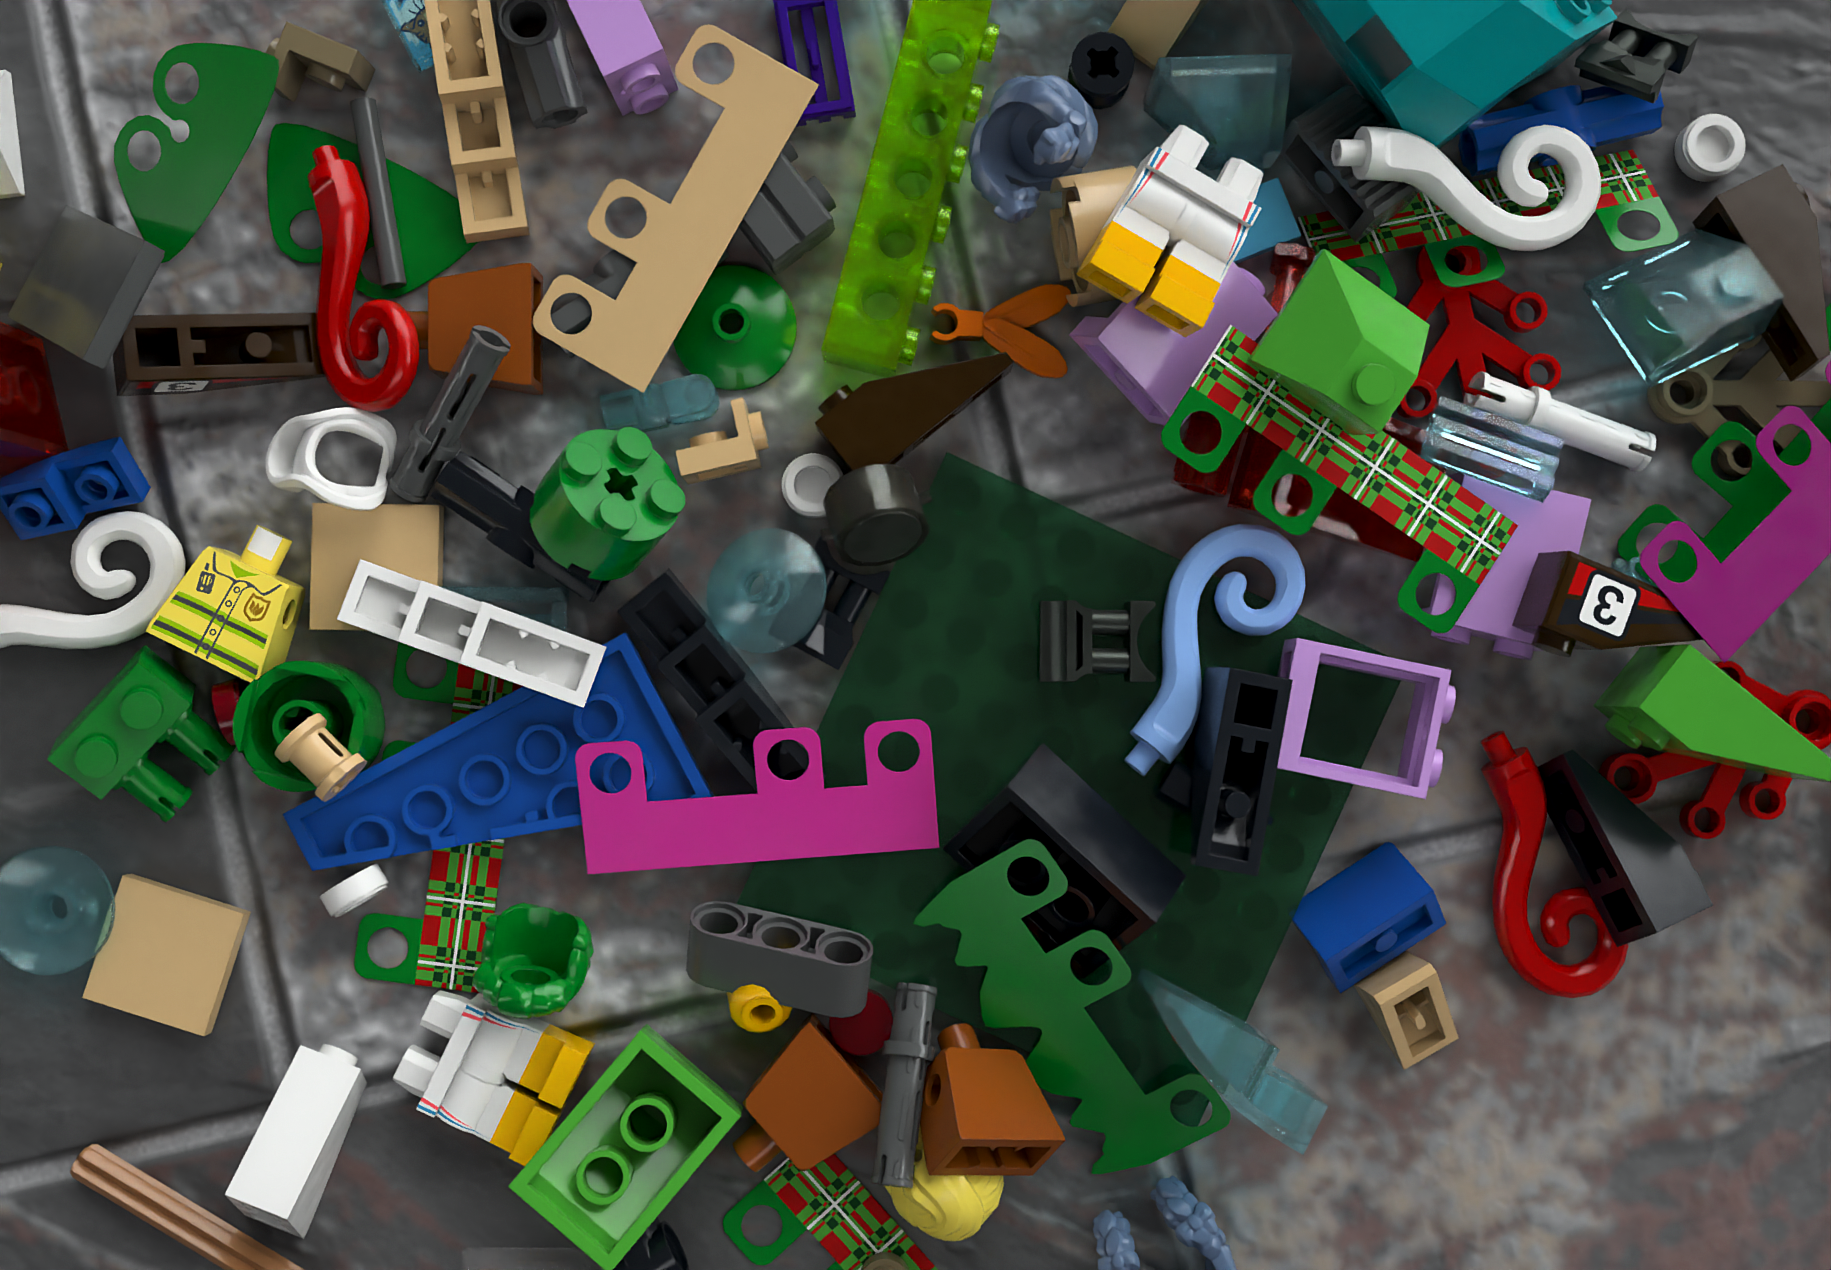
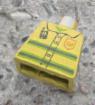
(235, 607)

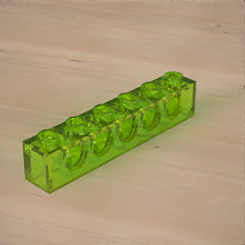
(915, 89)

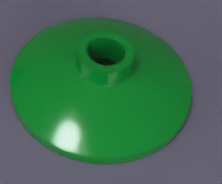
(755, 351)

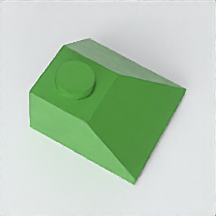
(1343, 347)

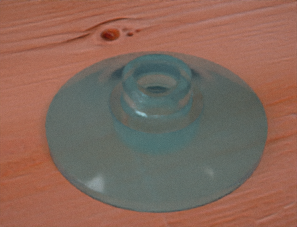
(786, 604)
(29, 929)

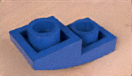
(67, 486)

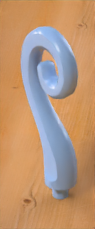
(1175, 709)

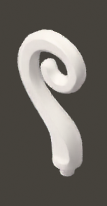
(1410, 159)
(74, 631)

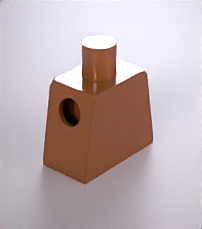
(493, 298)
(808, 1102)
(984, 1111)

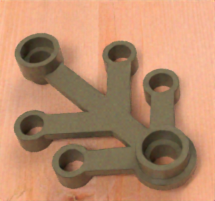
(1754, 394)

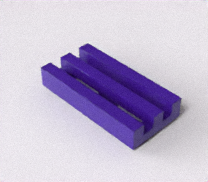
(822, 108)

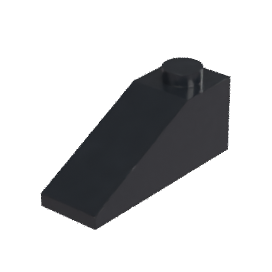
(1235, 766)
(1623, 857)

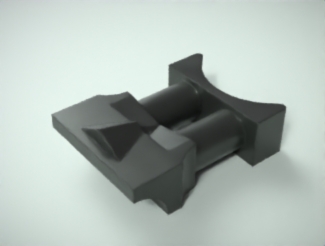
(1635, 58)
(1067, 641)

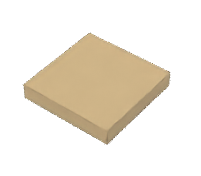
(390, 536)
(167, 955)

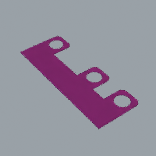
(1738, 595)

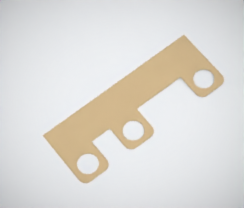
(691, 233)

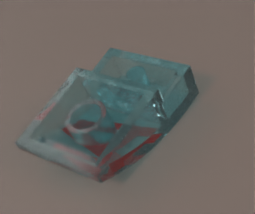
(1237, 1062)

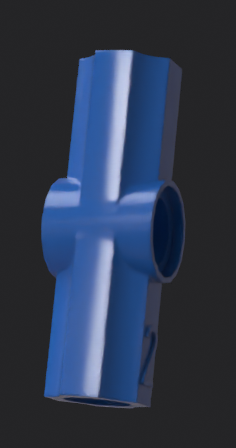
(1595, 115)

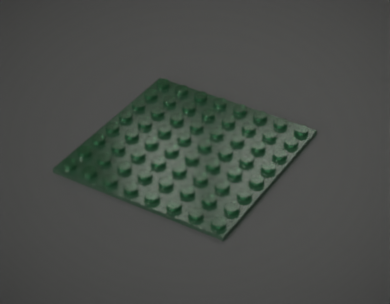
(962, 654)

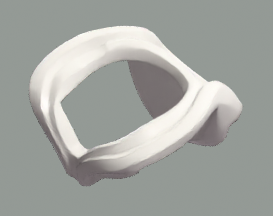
(293, 448)

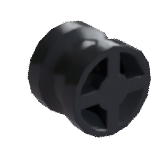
(1095, 81)

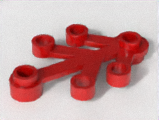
(1468, 339)
(1725, 779)

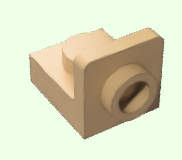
(716, 456)

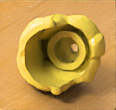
(946, 1204)

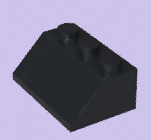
(1111, 869)

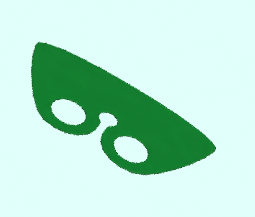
(222, 121)
(424, 212)

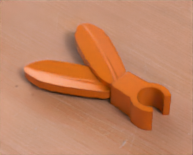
(1006, 328)

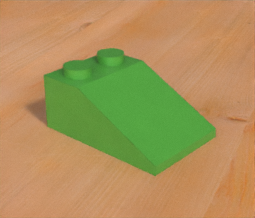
(1692, 708)
(627, 1148)

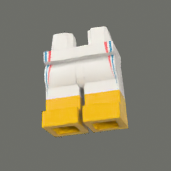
(1188, 213)
(496, 1074)

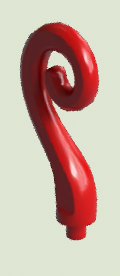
(345, 231)
(1523, 809)

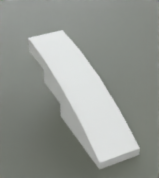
(472, 633)

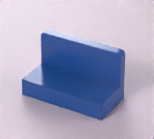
(1368, 915)

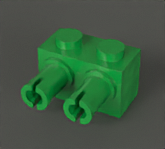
(113, 736)

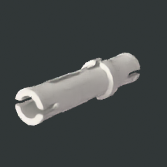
(1577, 427)

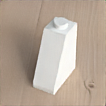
(299, 1140)

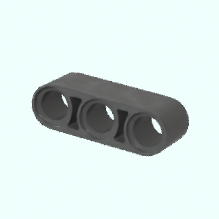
(791, 957)

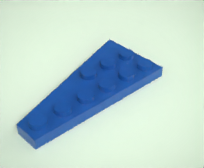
(503, 771)

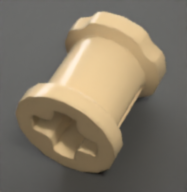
(320, 757)

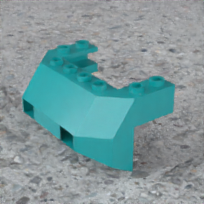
(1449, 61)

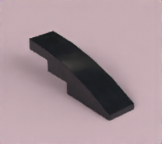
(712, 677)

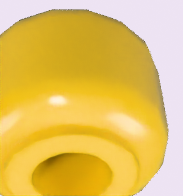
(756, 1010)

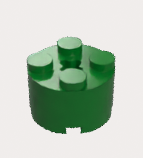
(605, 503)
(298, 690)

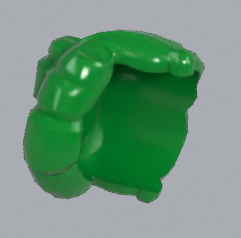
(533, 960)

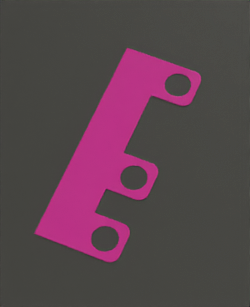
(776, 823)

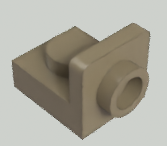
(318, 58)

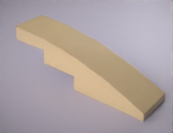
(477, 119)

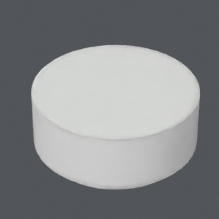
(1709, 147)
(807, 483)
(354, 891)

